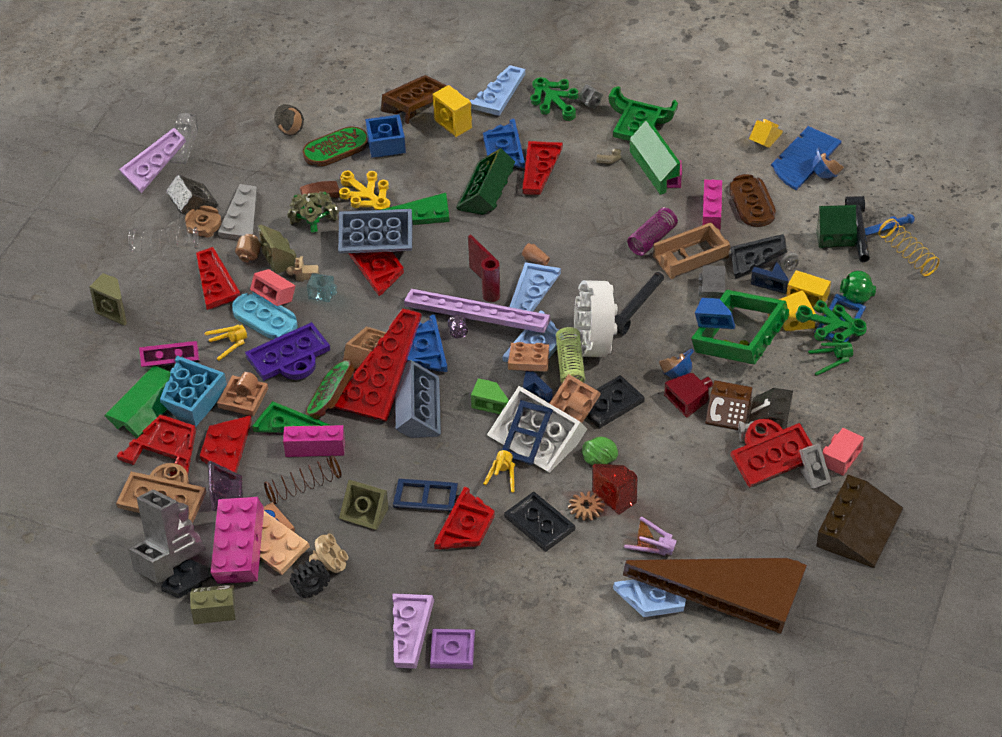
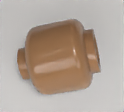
(248, 247)

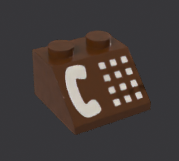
(728, 404)

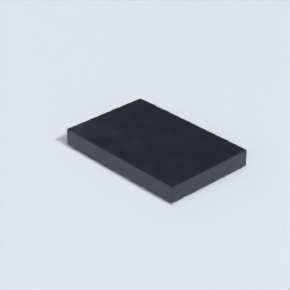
(615, 400)
(539, 521)

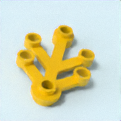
(378, 203)

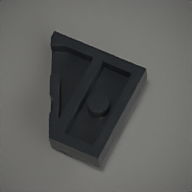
(185, 578)

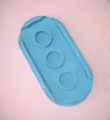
(263, 315)

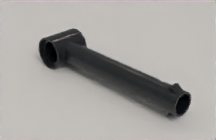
(861, 240)
(623, 319)

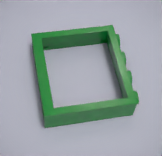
(703, 337)

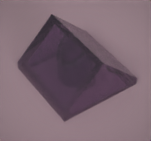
(223, 484)

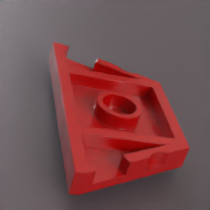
(379, 269)
(226, 442)
(465, 523)

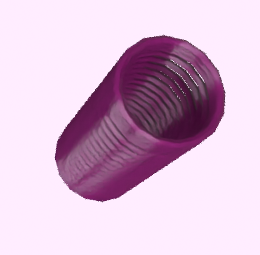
(665, 225)

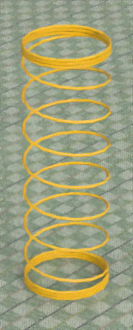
(922, 267)

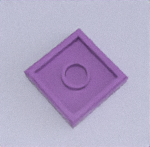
(452, 648)

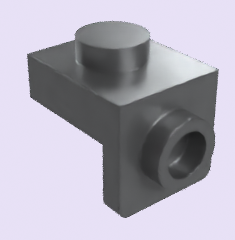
(590, 96)

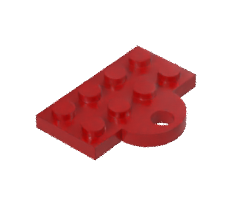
(771, 452)

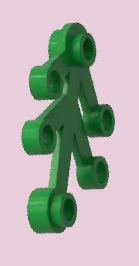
(543, 85)
(853, 326)

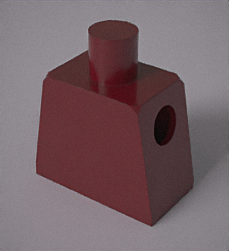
(688, 393)

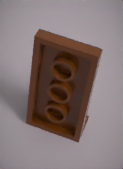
(410, 96)

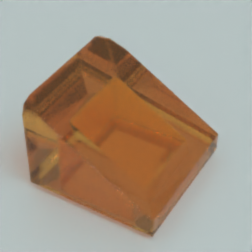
(644, 532)

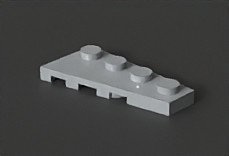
(241, 214)

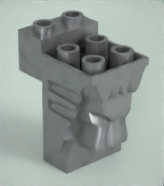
(167, 534)

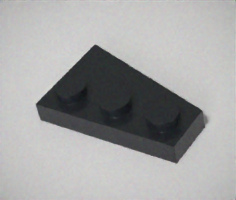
(756, 253)

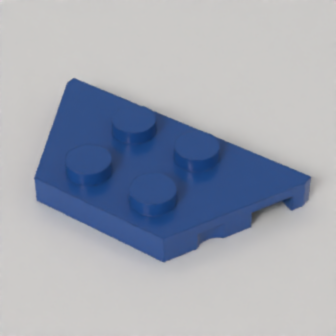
(507, 139)
(427, 347)

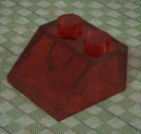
(615, 486)

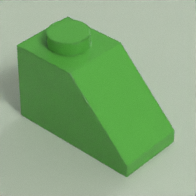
(488, 397)

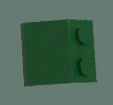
(836, 226)

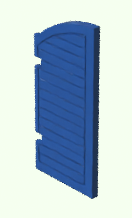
(799, 156)

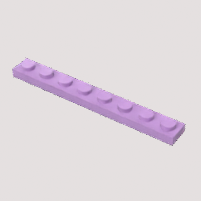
(477, 310)

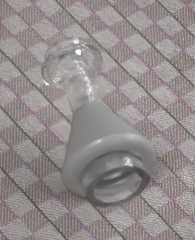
(788, 261)

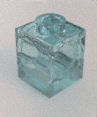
(321, 287)

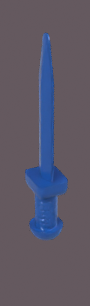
(904, 220)

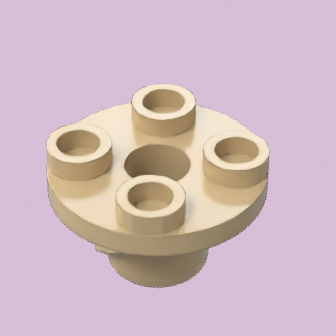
(329, 553)

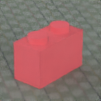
(272, 287)
(842, 451)

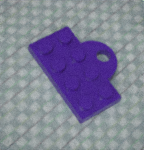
(289, 353)

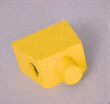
(793, 302)

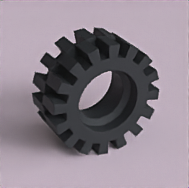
(310, 578)

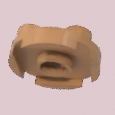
(207, 228)

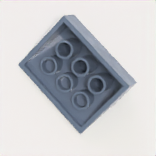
(375, 231)

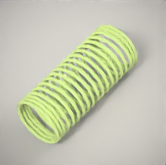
(565, 342)

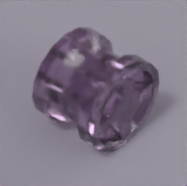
(457, 326)

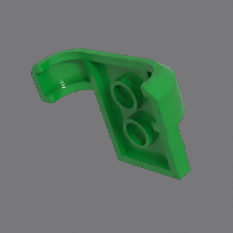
(636, 113)

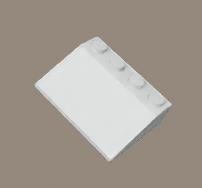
(558, 439)

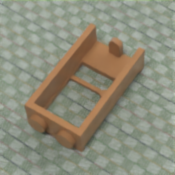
(664, 250)

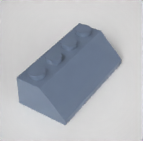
(418, 402)

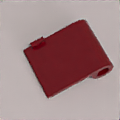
(486, 267)

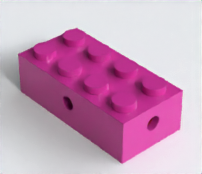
(237, 540)

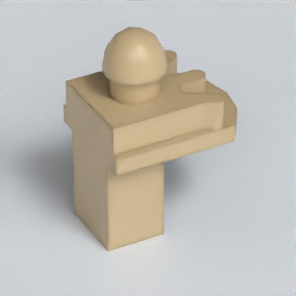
(302, 271)

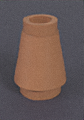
(535, 255)

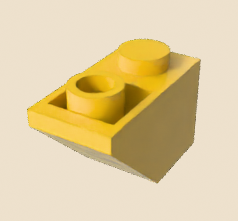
(765, 133)

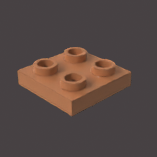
(528, 357)
(243, 394)
(575, 398)

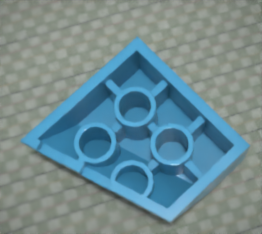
(192, 390)

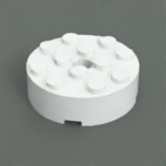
(595, 317)

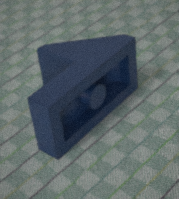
(772, 280)
(537, 386)

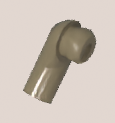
(609, 159)

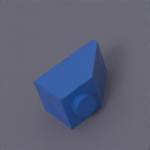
(714, 314)

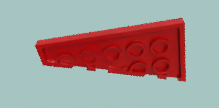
(378, 376)

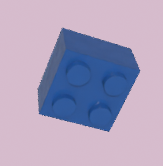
(385, 136)

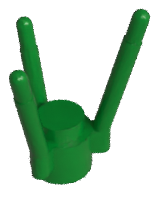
(841, 350)

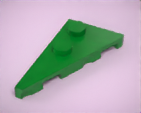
(279, 416)

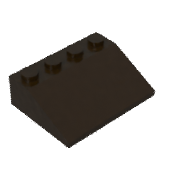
(859, 522)

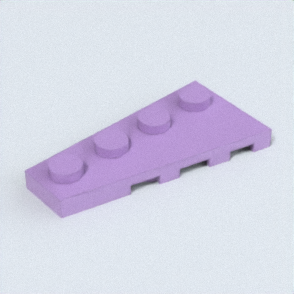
(151, 161)
(409, 627)

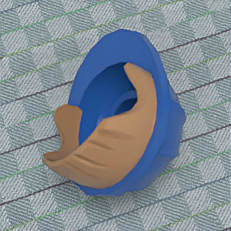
(824, 166)
(678, 366)

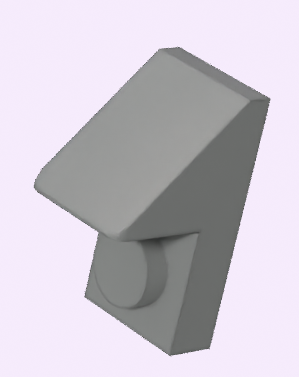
(814, 466)

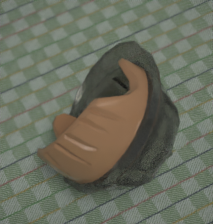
(289, 119)

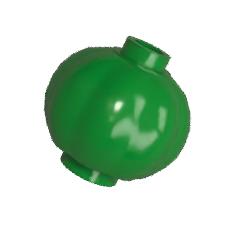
(857, 287)

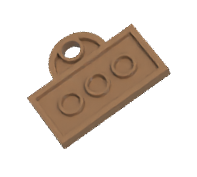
(175, 487)

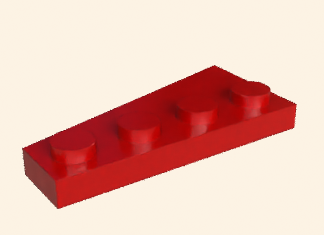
(539, 165)
(215, 279)

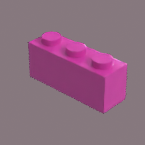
(712, 202)
(166, 354)
(314, 441)

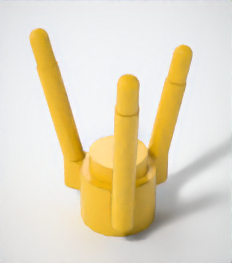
(235, 334)
(502, 463)

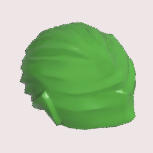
(599, 451)

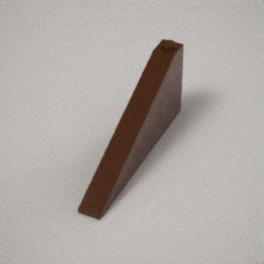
(742, 587)

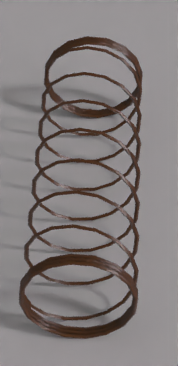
(332, 470)

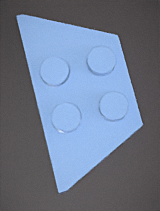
(533, 337)
(649, 599)

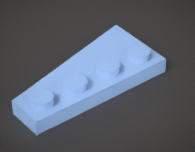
(499, 92)
(533, 285)

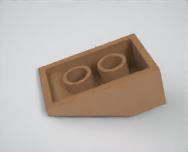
(361, 345)

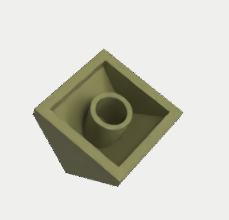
(364, 504)

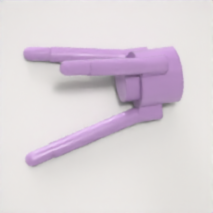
(663, 545)

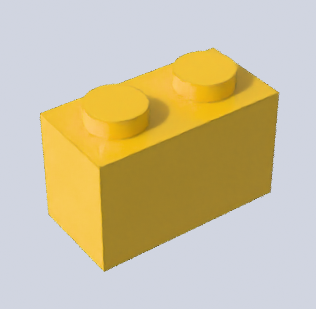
(813, 287)

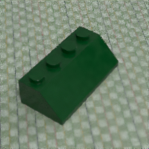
(486, 183)

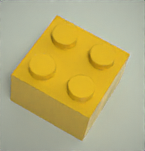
(452, 110)

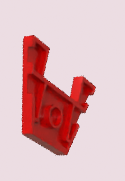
(166, 438)

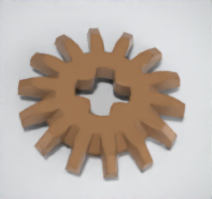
(581, 511)

